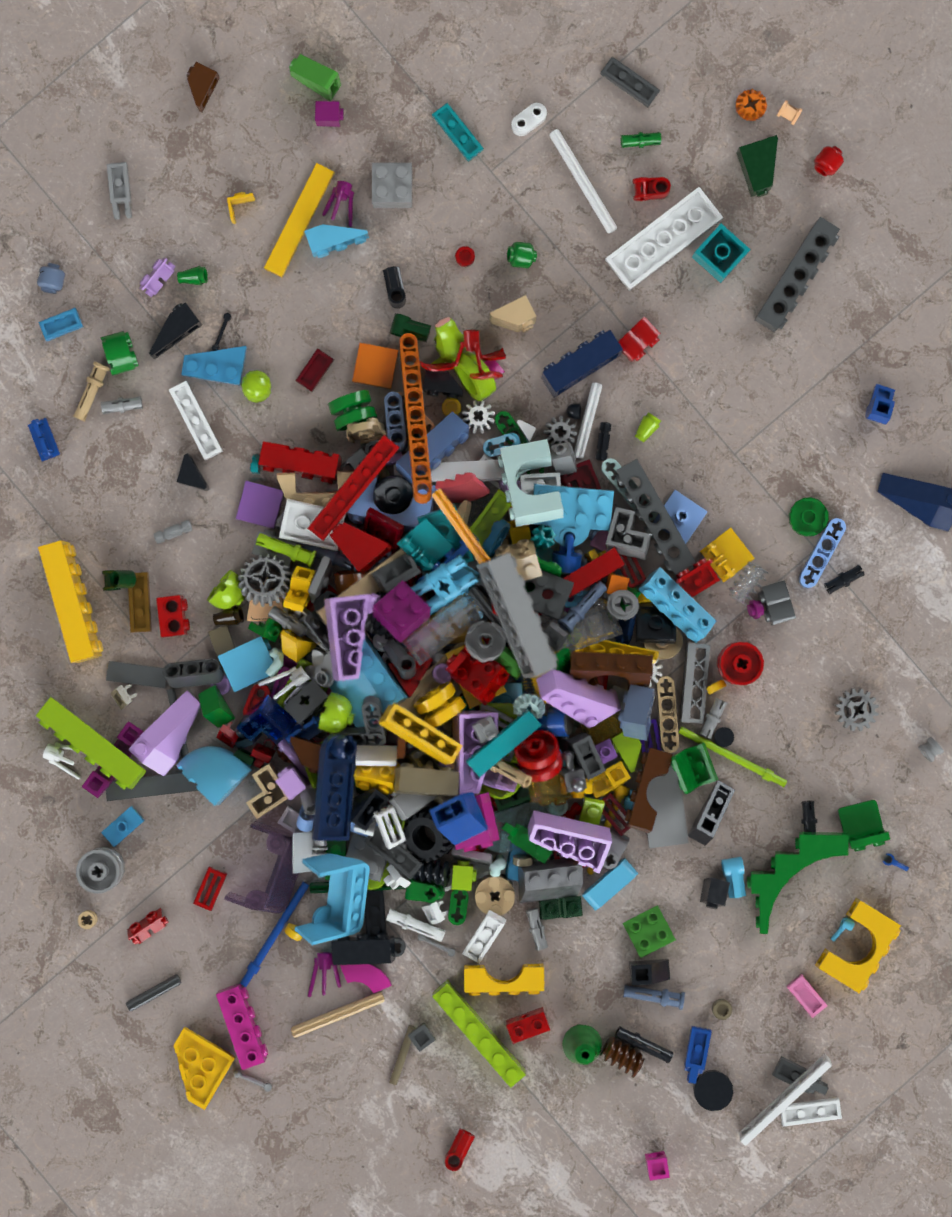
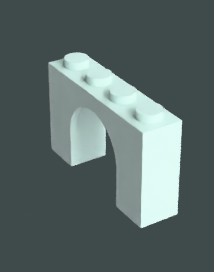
(528, 508)

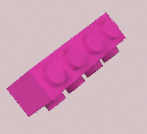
(241, 1026)

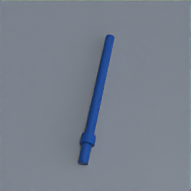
(254, 966)

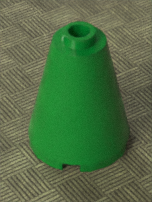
(582, 1044)

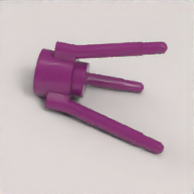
(341, 193)
(324, 961)

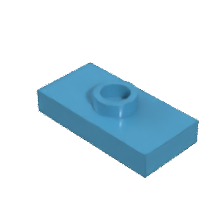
(61, 324)
(122, 826)

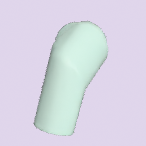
(278, 660)
(497, 865)

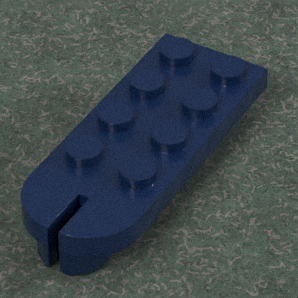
(335, 788)

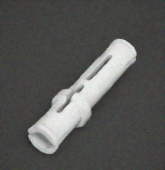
(413, 924)

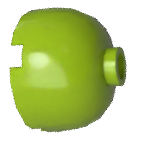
(227, 592)
(336, 714)

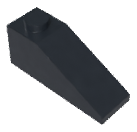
(177, 327)
(711, 813)

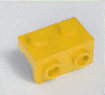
(375, 777)

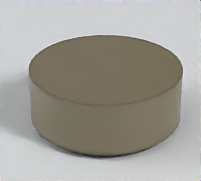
(522, 860)
(722, 1009)

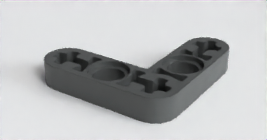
(370, 729)

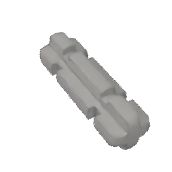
(173, 531)

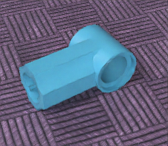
(733, 872)

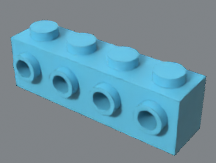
(677, 605)

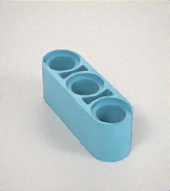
(610, 884)

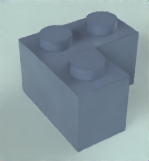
(637, 712)

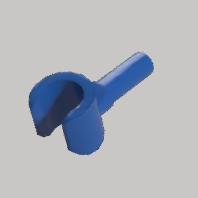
(894, 862)

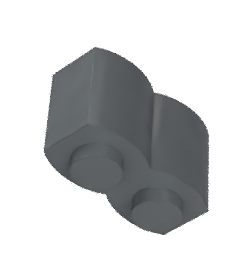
(777, 603)

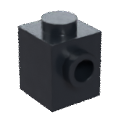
(714, 893)

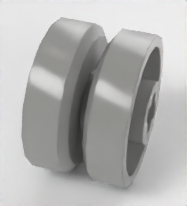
(100, 858)

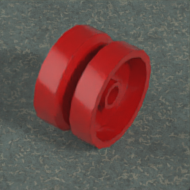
(752, 663)
(539, 756)

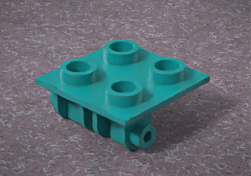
(425, 545)

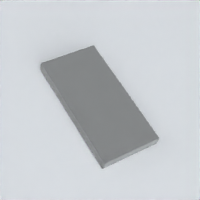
(670, 822)

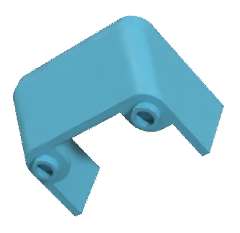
(345, 900)

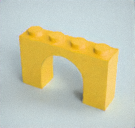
(857, 973)

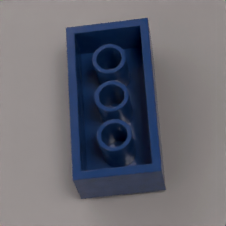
(581, 363)

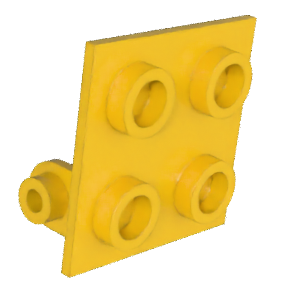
(727, 554)

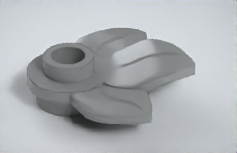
(320, 669)

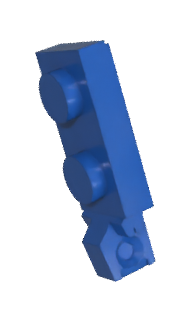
(697, 1052)

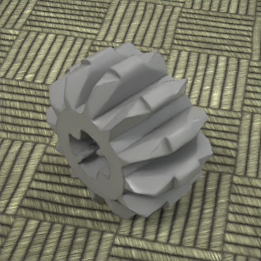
(565, 428)

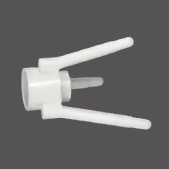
(298, 679)
(55, 755)

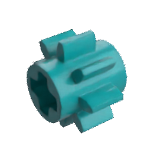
(543, 537)

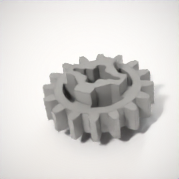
(851, 715)

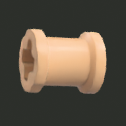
(789, 112)

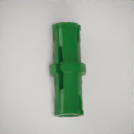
(640, 140)

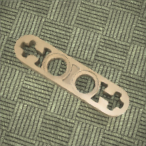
(665, 714)

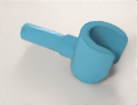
(846, 923)

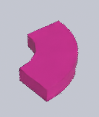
(368, 975)

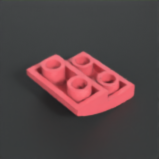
(464, 487)

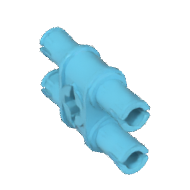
(445, 574)

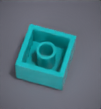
(721, 253)

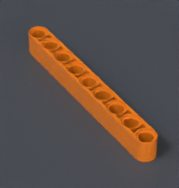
(418, 426)

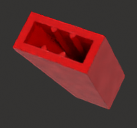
(359, 547)

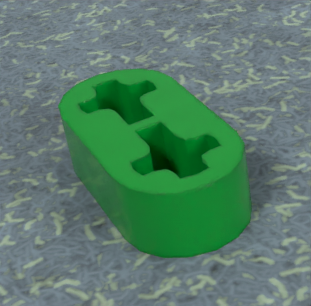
(463, 907)

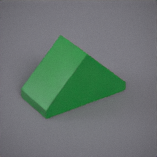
(215, 707)

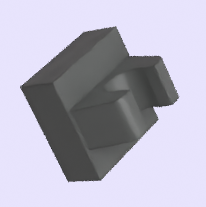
(421, 1037)

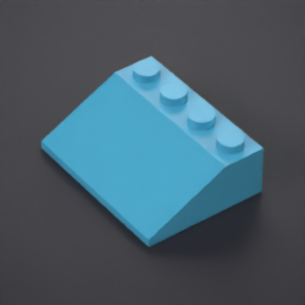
(374, 680)

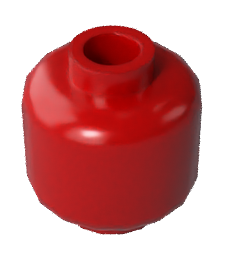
(828, 161)

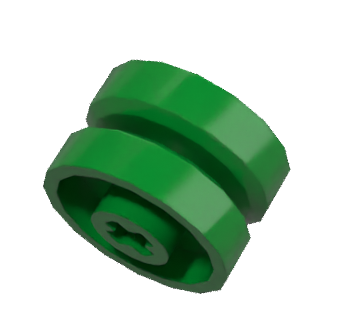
(352, 409)

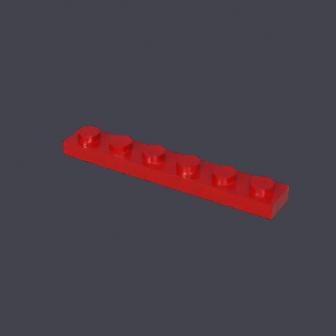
(353, 487)

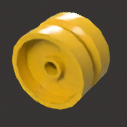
(439, 704)

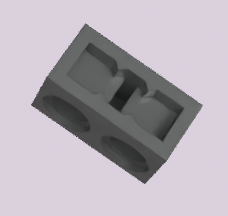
(586, 754)

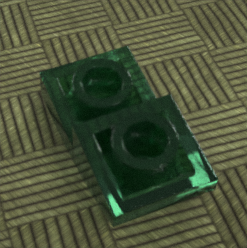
(561, 908)

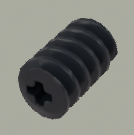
(434, 872)

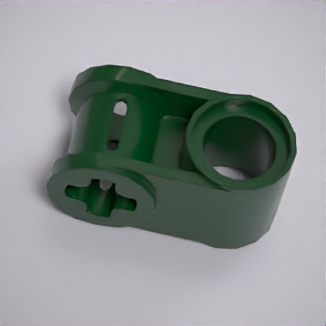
(118, 579)

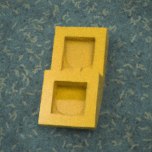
(609, 780)

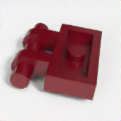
(584, 476)

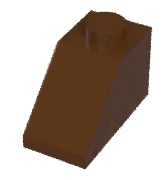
(202, 84)
(307, 752)

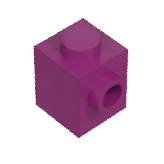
(328, 113)

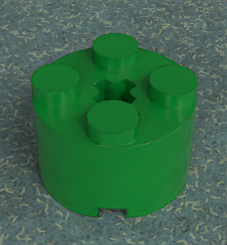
(118, 352)

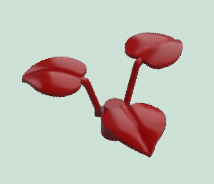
(472, 344)

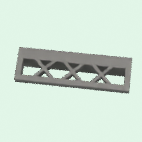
(688, 678)

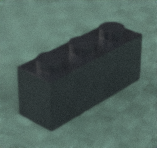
(363, 949)

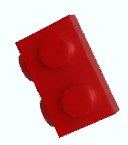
(698, 578)
(480, 678)

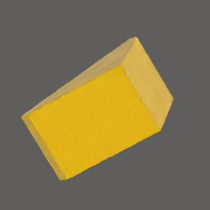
(296, 647)

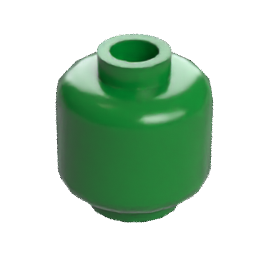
(521, 255)

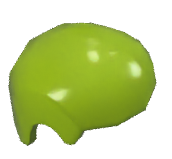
(256, 386)

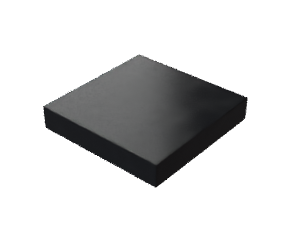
(654, 625)

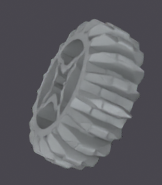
(250, 577)

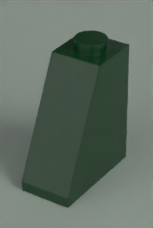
(759, 165)

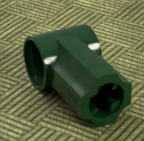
(403, 324)

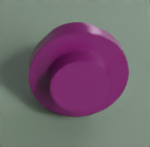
(755, 609)

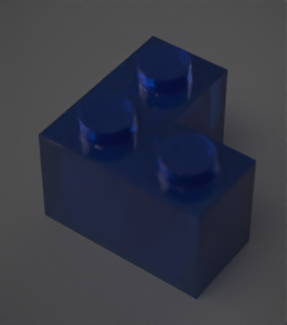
(267, 718)

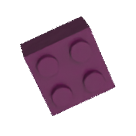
(401, 611)

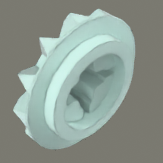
(522, 702)

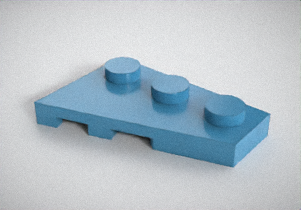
(217, 365)

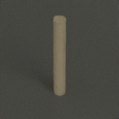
(401, 1057)

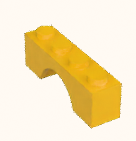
(479, 980)

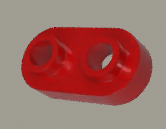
(253, 697)

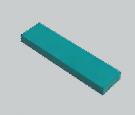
(503, 743)

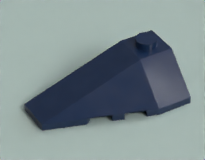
(921, 499)

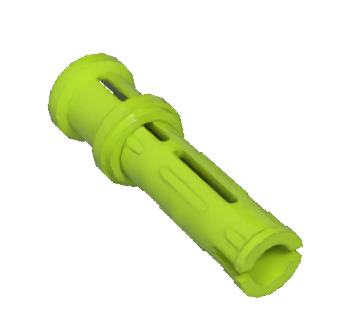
(296, 552)

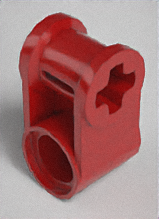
(649, 189)

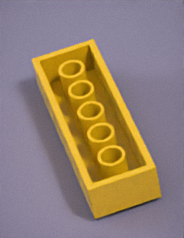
(70, 601)

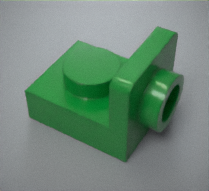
(268, 630)

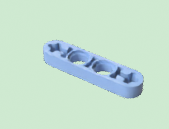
(824, 554)

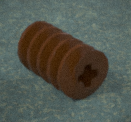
(622, 1056)

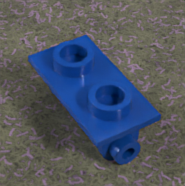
(43, 439)
(308, 731)

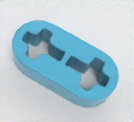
(499, 440)

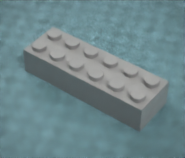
(517, 615)

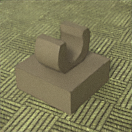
(121, 696)

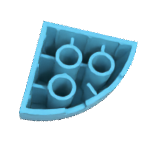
(214, 771)

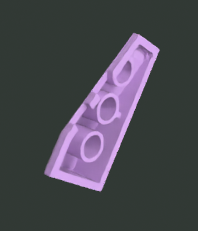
(465, 735)
(162, 741)

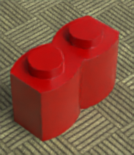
(638, 339)

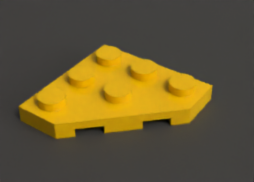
(201, 1066)

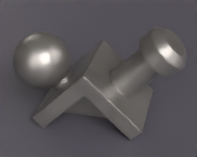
(572, 774)

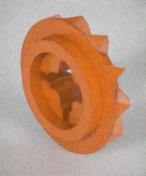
(749, 113)

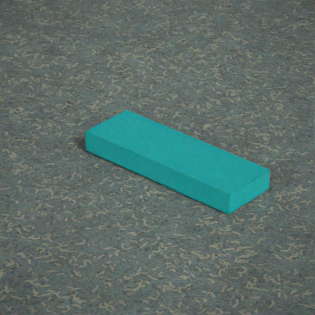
(457, 132)

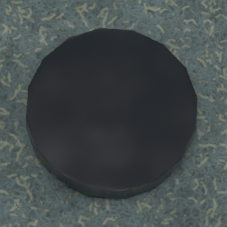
(392, 494)
(713, 1090)

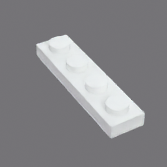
(195, 420)

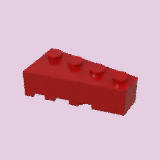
(300, 461)

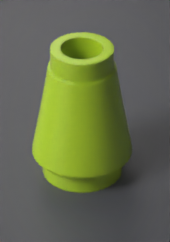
(647, 427)

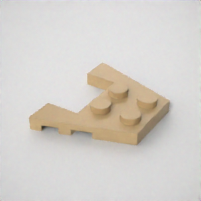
(288, 485)

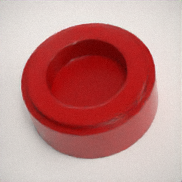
(465, 256)

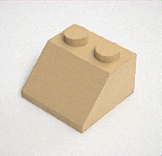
(515, 316)

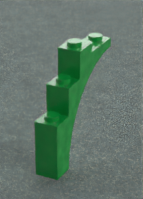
(812, 848)

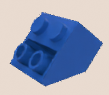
(459, 818)

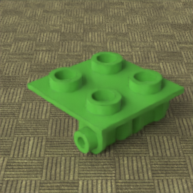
(649, 931)

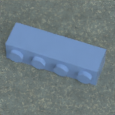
(441, 443)

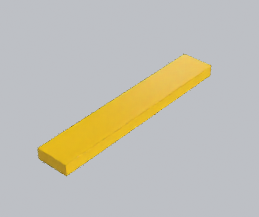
(299, 220)

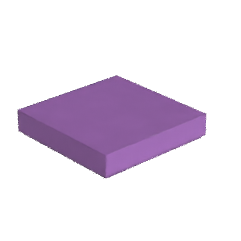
(260, 504)

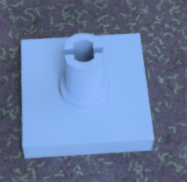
(684, 514)

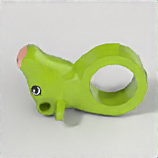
(447, 345)

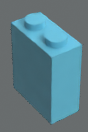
(247, 663)

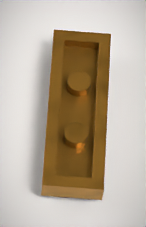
(140, 604)

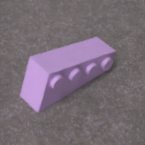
(346, 634)
(578, 698)
(571, 838)

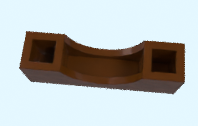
(642, 815)

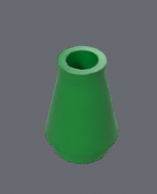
(195, 276)

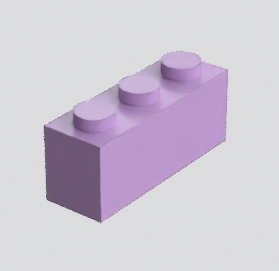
(292, 781)

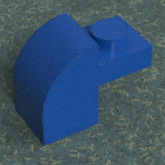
(881, 404)

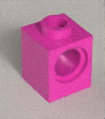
(657, 1165)

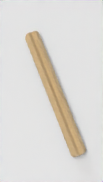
(337, 1014)

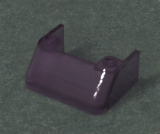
(282, 879)

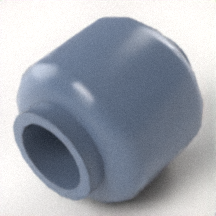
(50, 278)

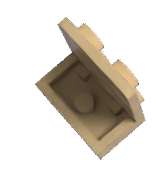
(525, 556)

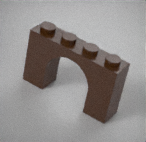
(633, 667)

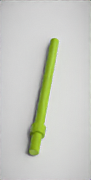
(766, 774)

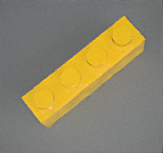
(420, 734)

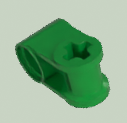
(422, 891)

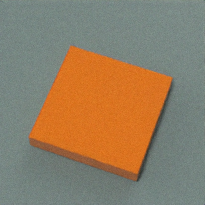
(375, 366)

